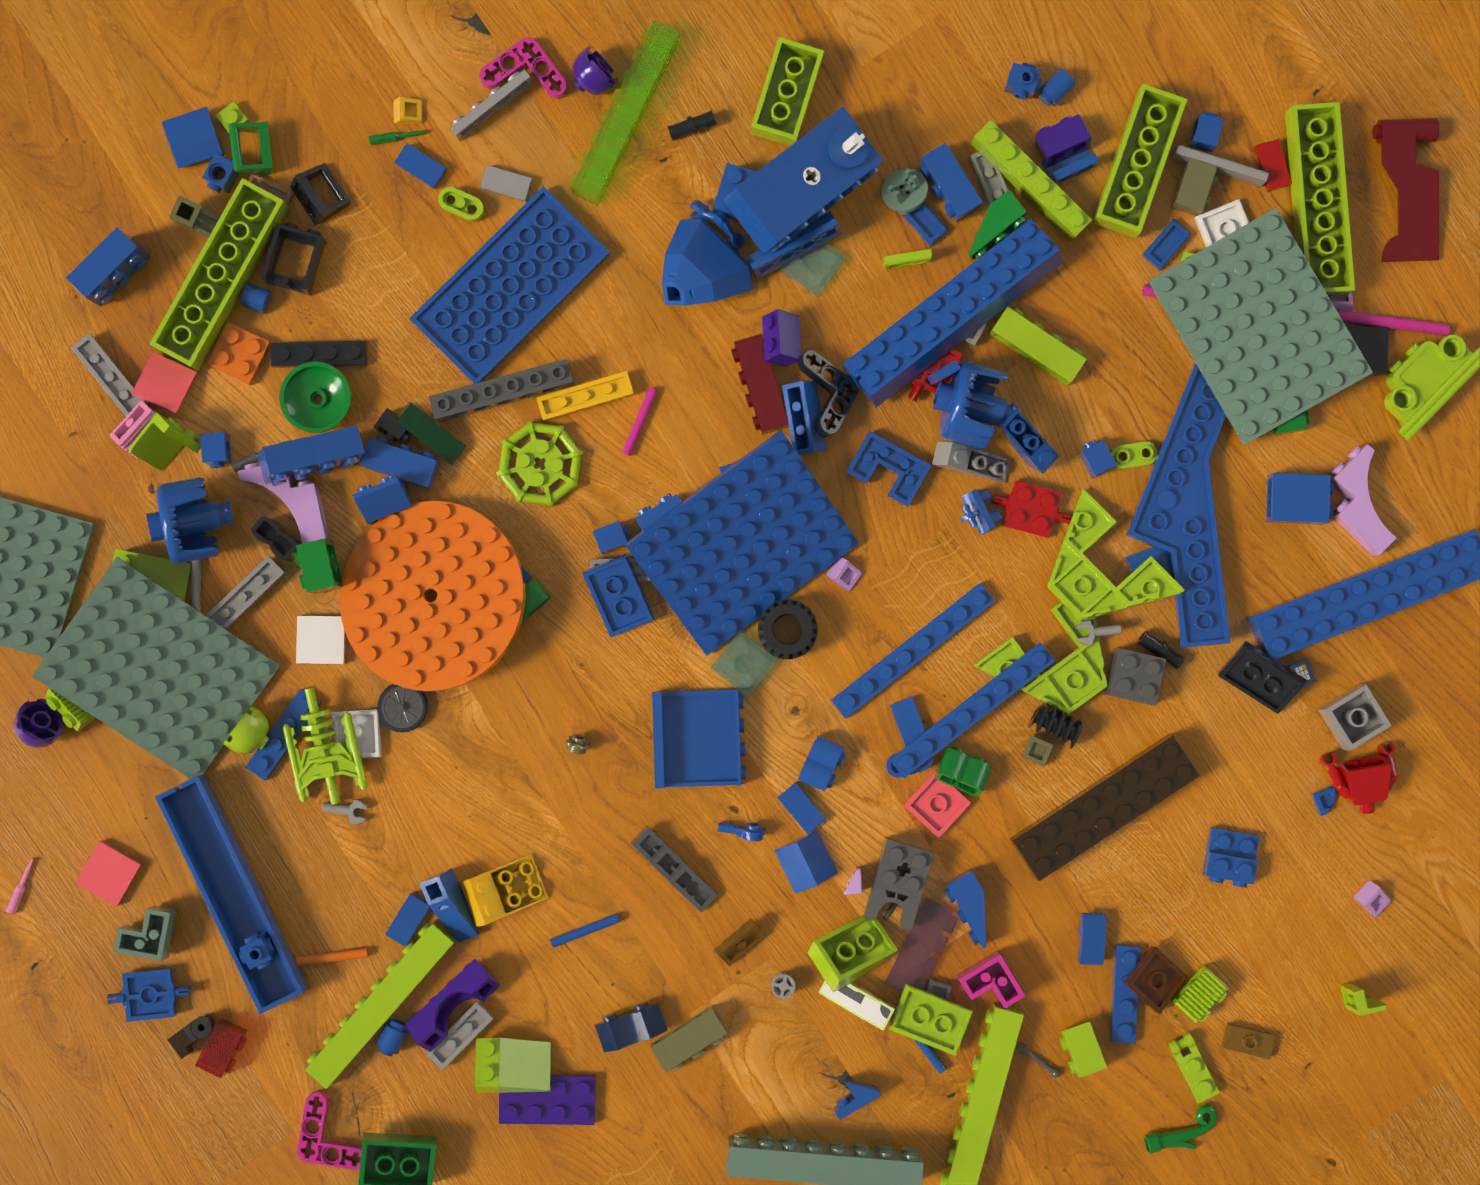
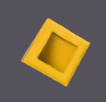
(407, 111)

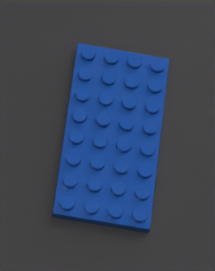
(510, 286)

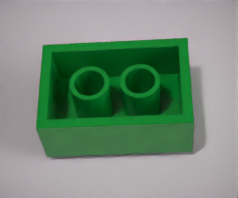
(396, 1159)

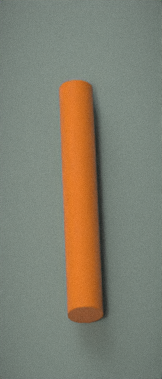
(332, 957)

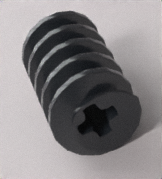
(1056, 723)

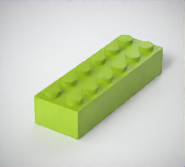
(1139, 161)

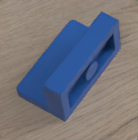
(1071, 166)

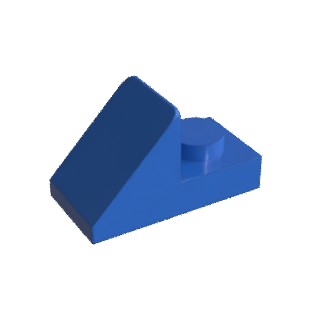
(862, 1094)

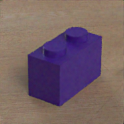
(1062, 140)
(781, 338)

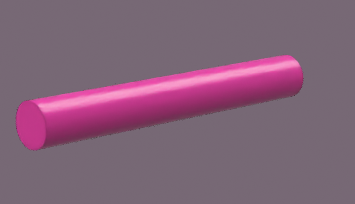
(639, 422)

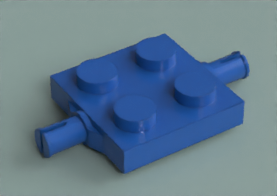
(149, 994)

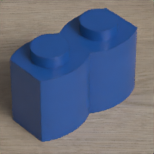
(821, 763)

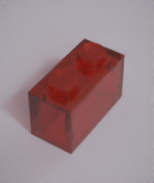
(222, 1048)

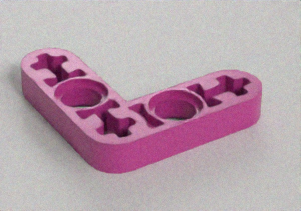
(523, 60)
(320, 1145)

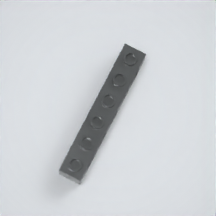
(502, 390)

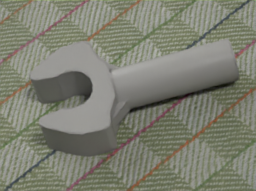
(1096, 631)
(347, 810)

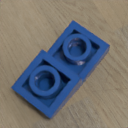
(1093, 938)

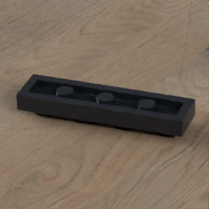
(331, 352)

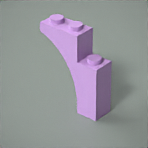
(302, 501)
(1357, 513)

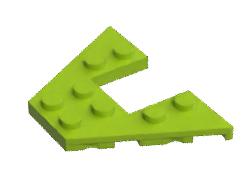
(1084, 586)
(1068, 681)

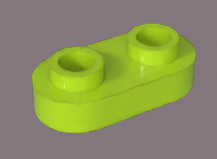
(462, 203)
(1134, 455)

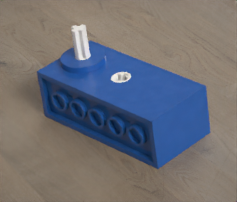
(804, 181)

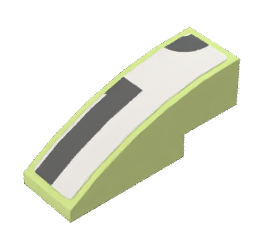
(860, 1003)

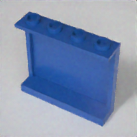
(698, 738)

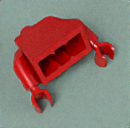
(1364, 779)

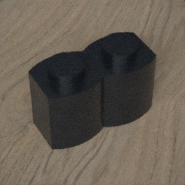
(273, 534)

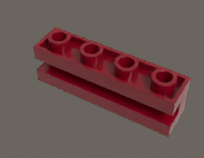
(761, 385)

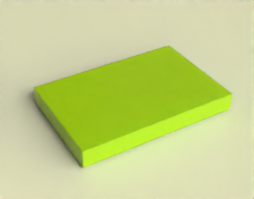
(930, 1019)

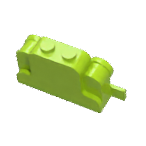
(1428, 380)

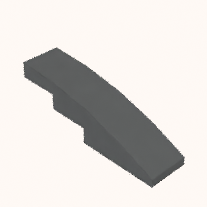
(674, 868)

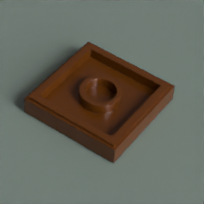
(1155, 980)

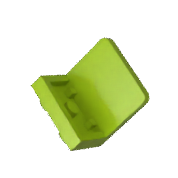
(162, 441)

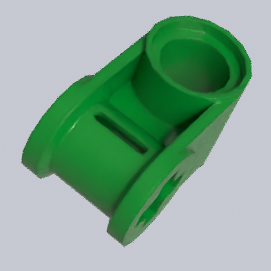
(535, 598)

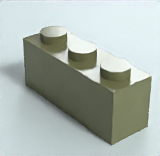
(689, 1039)

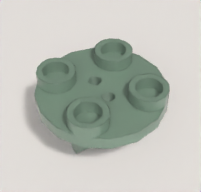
(897, 198)

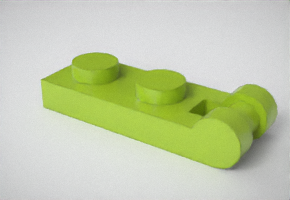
(1193, 1068)

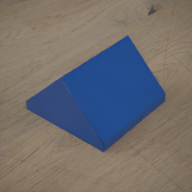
(806, 862)

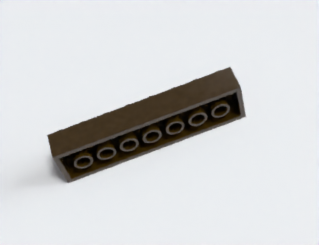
(1104, 807)

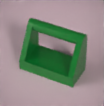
(261, 129)

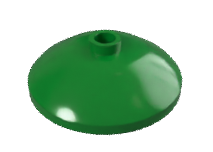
(301, 389)

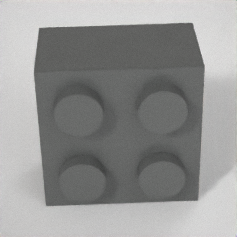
(1135, 676)

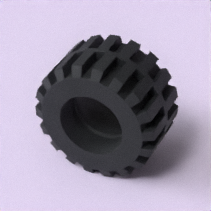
(807, 622)

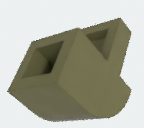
(193, 217)

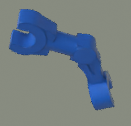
(720, 219)

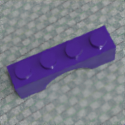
(430, 1023)

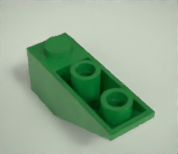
(1000, 217)

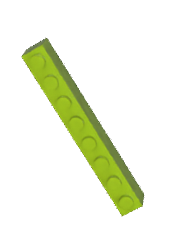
(380, 1005)
(983, 1096)

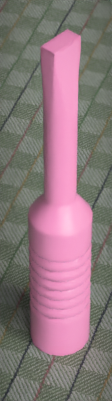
(19, 891)

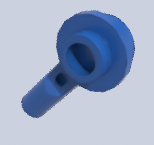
(751, 832)

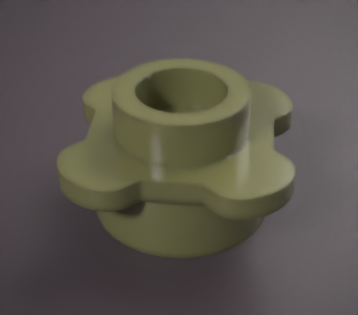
(577, 744)

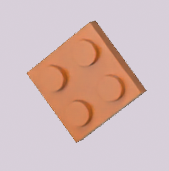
(239, 353)

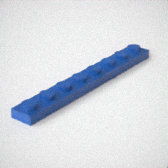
(912, 650)
(972, 710)

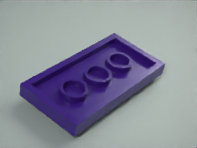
(567, 1103)

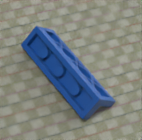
(812, 236)

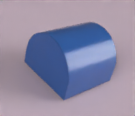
(256, 298)

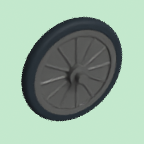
(402, 708)

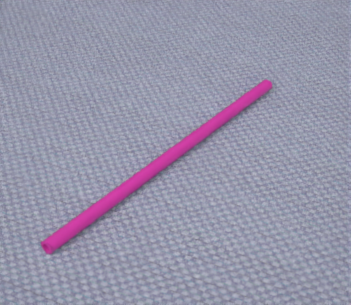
(1372, 320)

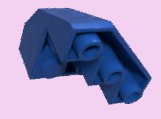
(702, 266)

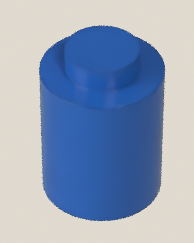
(1056, 88)

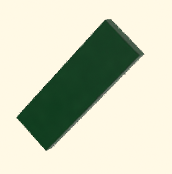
(430, 433)

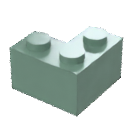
(153, 939)

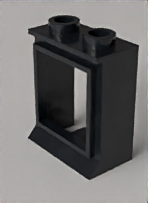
(292, 232)

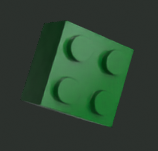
(318, 566)

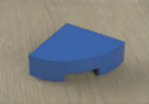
(1324, 799)

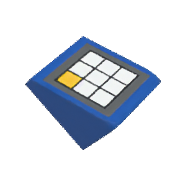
(1303, 669)

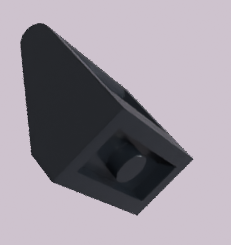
(309, 198)

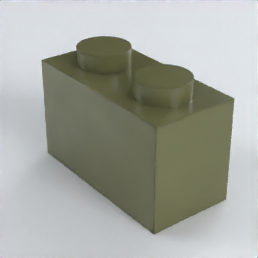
(1194, 187)

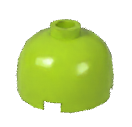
(249, 733)

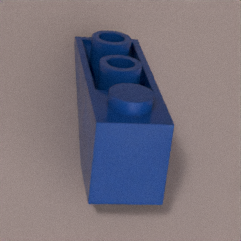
(1028, 442)
(970, 899)
(449, 904)

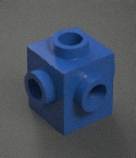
(1023, 81)
(260, 943)

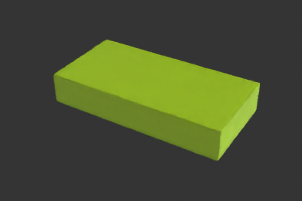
(907, 259)

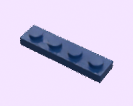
(267, 759)
(1123, 999)

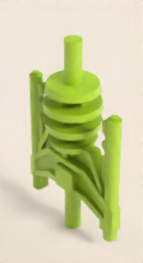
(325, 756)

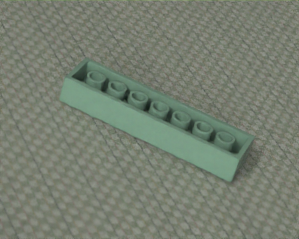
(821, 1162)

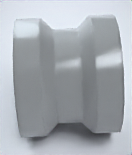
(786, 987)

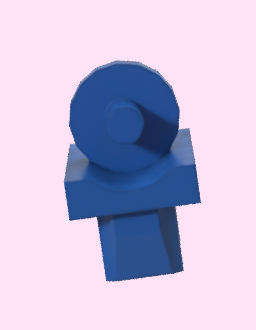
(977, 513)

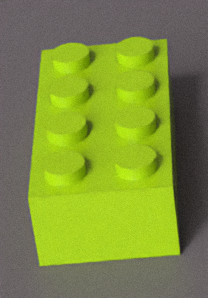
(787, 92)

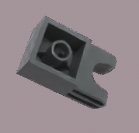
(899, 888)

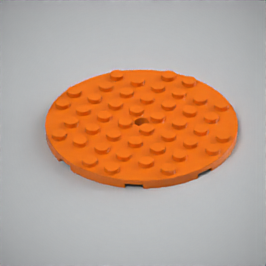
(476, 603)

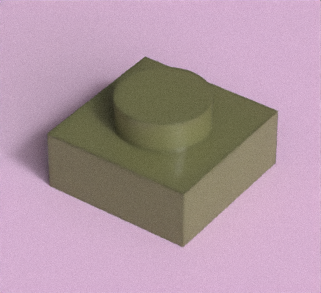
(1037, 750)

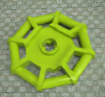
(537, 477)

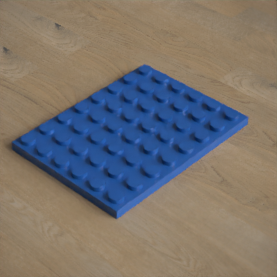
(742, 542)

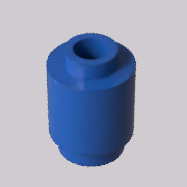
(392, 1037)

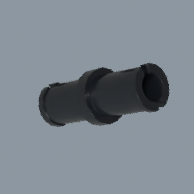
(691, 125)
(1161, 649)

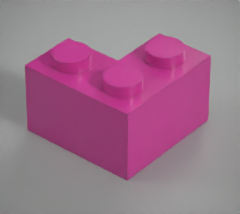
(993, 974)

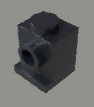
(392, 429)

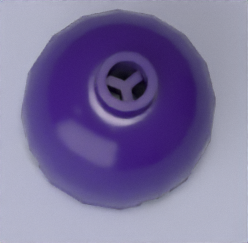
(593, 73)
(38, 724)

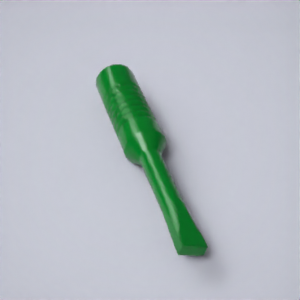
(392, 136)

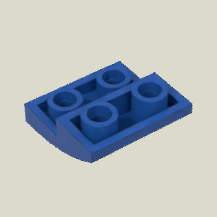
(192, 137)

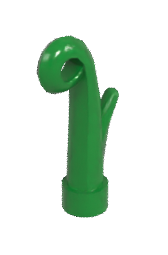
(1179, 1138)

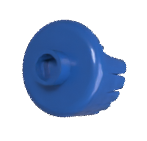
(970, 403)
(184, 520)

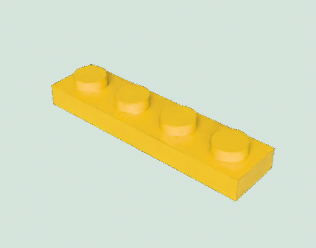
(585, 396)

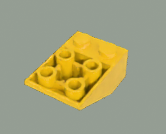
(503, 890)

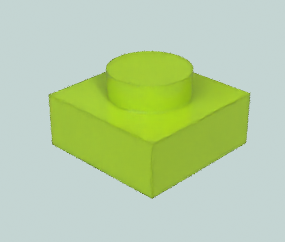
(230, 115)

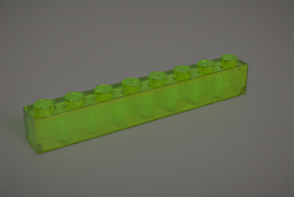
(625, 112)

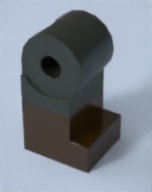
(198, 1028)

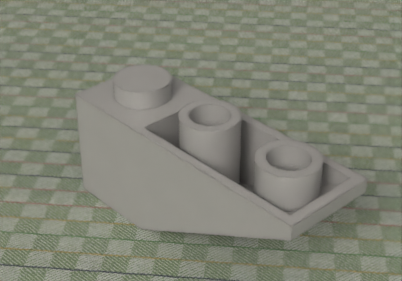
(970, 461)

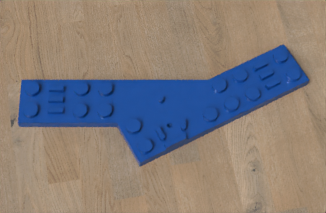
(1180, 517)

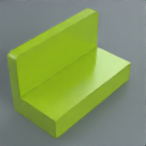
(1356, 1002)

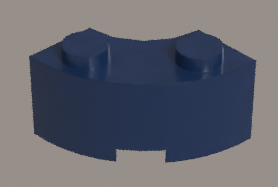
(630, 1027)

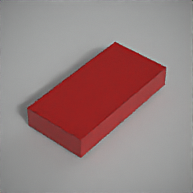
(1272, 161)

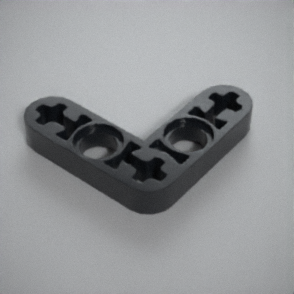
(835, 388)

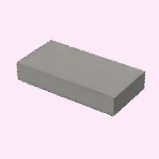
(506, 183)

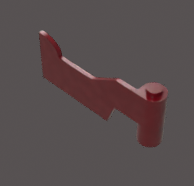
(1415, 186)

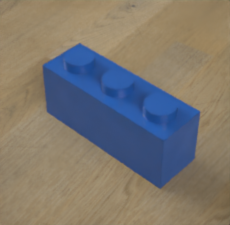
(950, 182)
(802, 412)
(400, 462)

